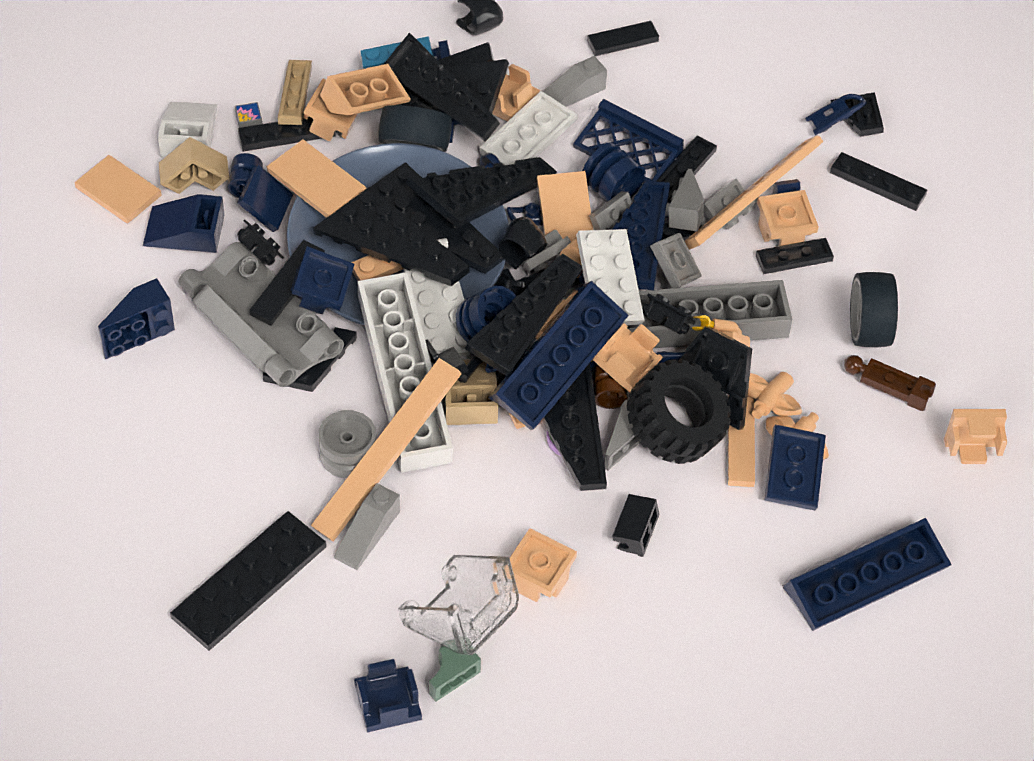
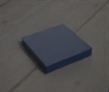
(265, 198)

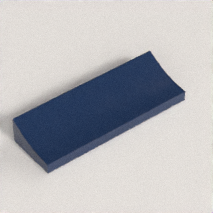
(559, 355)
(868, 574)

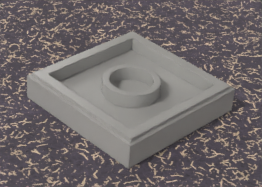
(676, 261)

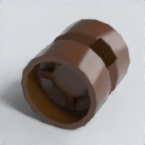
(608, 391)

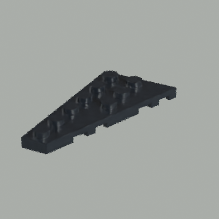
(577, 434)

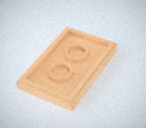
(118, 189)
(564, 203)

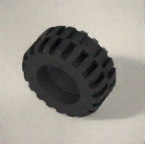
(658, 427)

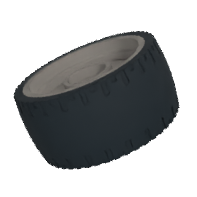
(415, 127)
(873, 309)

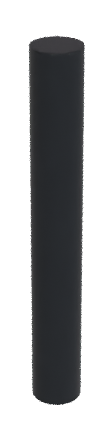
(472, 366)

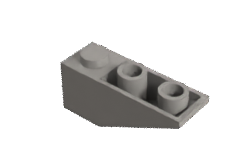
(687, 204)

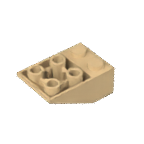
(469, 401)

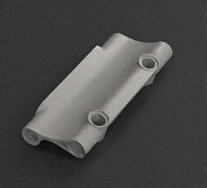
(226, 296)

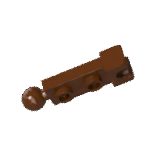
(892, 381)

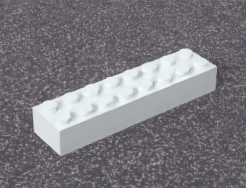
(402, 363)

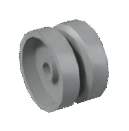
(345, 441)

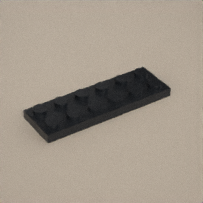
(248, 580)

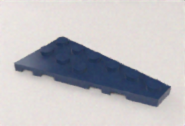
(644, 228)

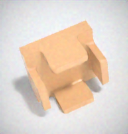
(514, 93)
(324, 121)
(786, 217)
(629, 355)
(973, 431)
(541, 565)

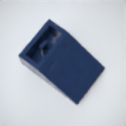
(186, 224)
(137, 319)

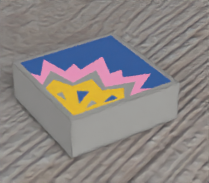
(248, 114)

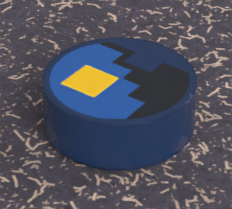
(488, 160)

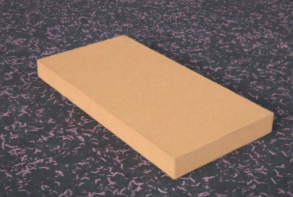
(315, 178)

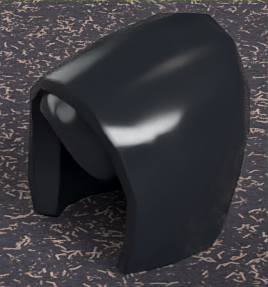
(482, 18)
(521, 241)

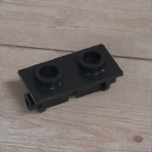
(266, 249)
(677, 317)

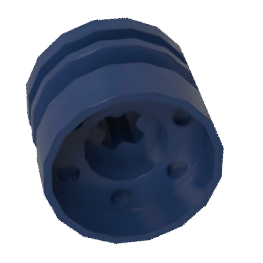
(612, 171)
(481, 310)

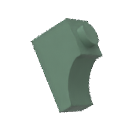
(454, 672)

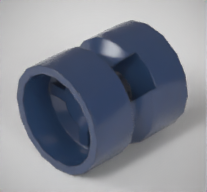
(240, 170)

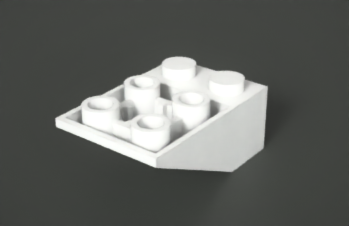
(185, 121)

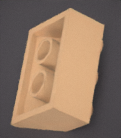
(363, 90)

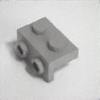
(723, 198)
(611, 212)
(554, 246)

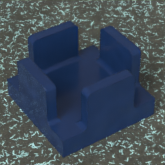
(321, 281)
(387, 696)

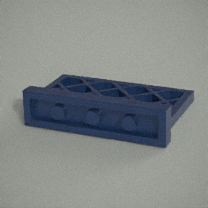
(635, 126)

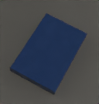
(795, 467)

